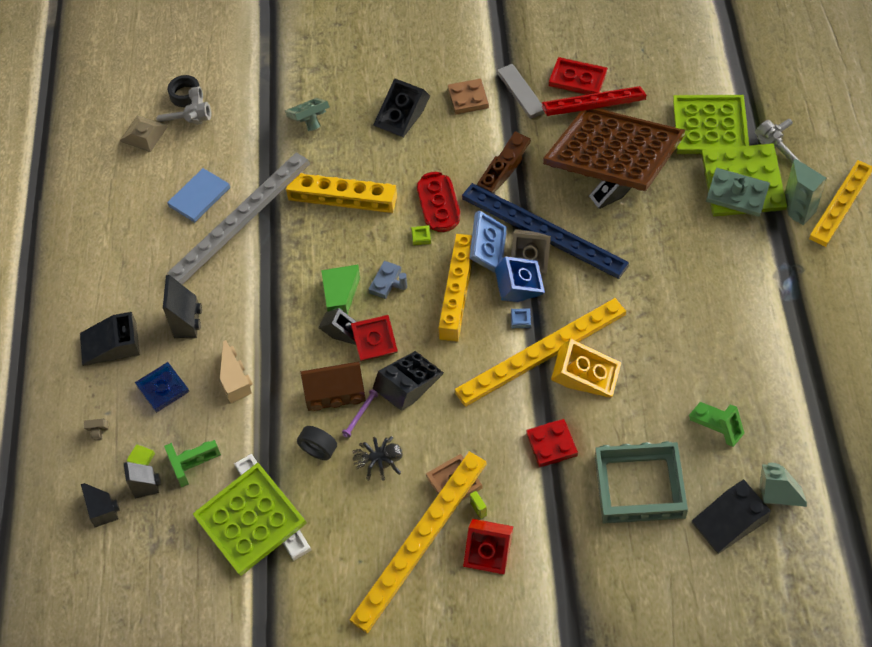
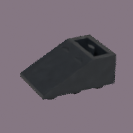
(110, 340)
(406, 380)

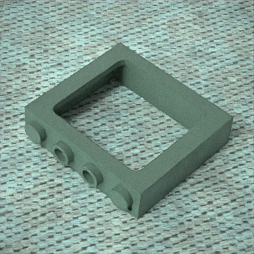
(644, 452)

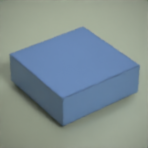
(520, 318)

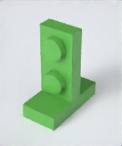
(725, 422)
(191, 458)

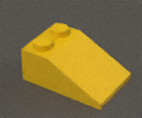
(585, 369)

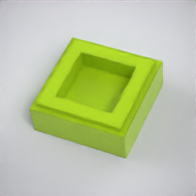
(421, 235)
(141, 455)
(478, 505)

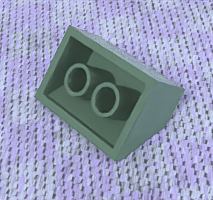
(803, 192)

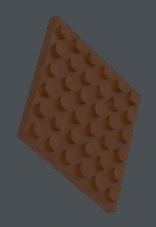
(614, 148)

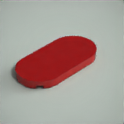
(438, 202)

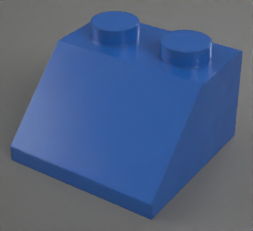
(519, 279)

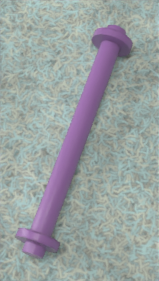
(346, 433)

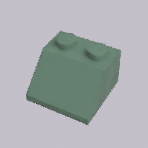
(780, 487)

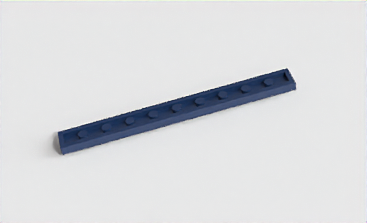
(560, 238)

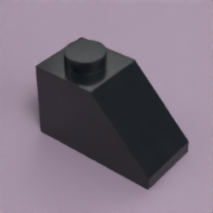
(608, 193)
(338, 326)
(141, 479)
(100, 505)

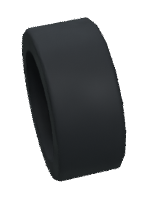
(178, 83)
(317, 442)

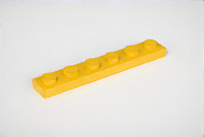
(841, 203)

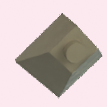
(143, 133)
(531, 246)

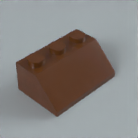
(333, 386)

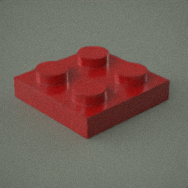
(374, 338)
(552, 443)

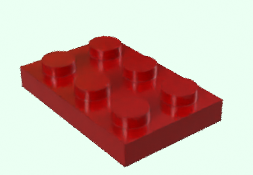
(577, 76)

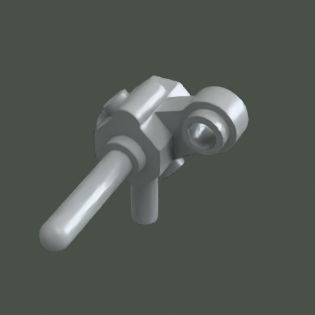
(193, 113)
(770, 133)

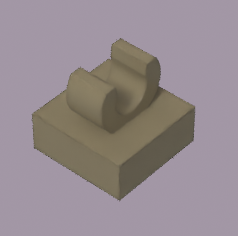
(96, 427)

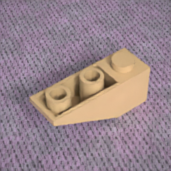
(231, 375)

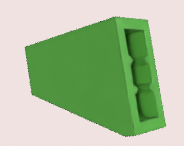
(340, 286)

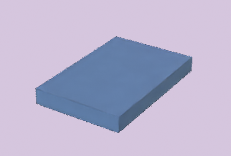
(198, 195)
(487, 241)

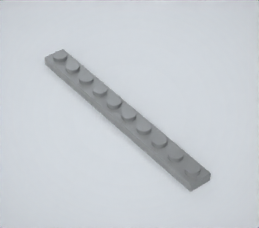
(238, 218)

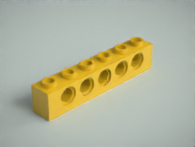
(343, 193)
(456, 289)

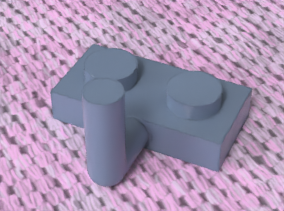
(386, 279)

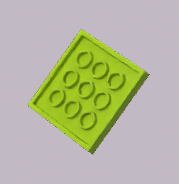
(710, 122)
(752, 161)
(249, 519)

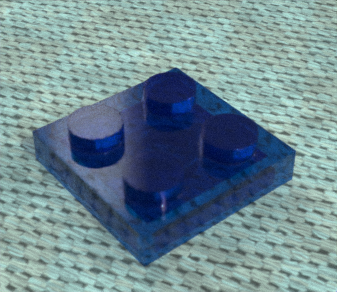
(162, 387)

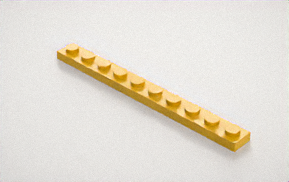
(539, 352)
(417, 542)

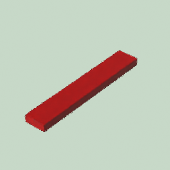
(593, 101)

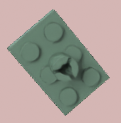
(308, 112)
(737, 192)

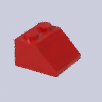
(488, 546)

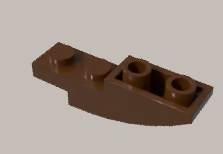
(505, 163)

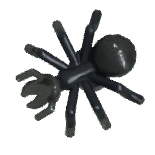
(382, 456)

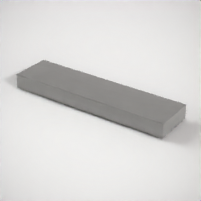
(521, 91)

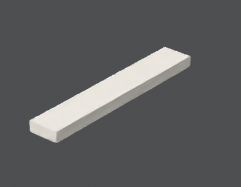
(296, 544)

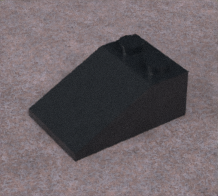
(401, 108)
(181, 309)
(732, 516)

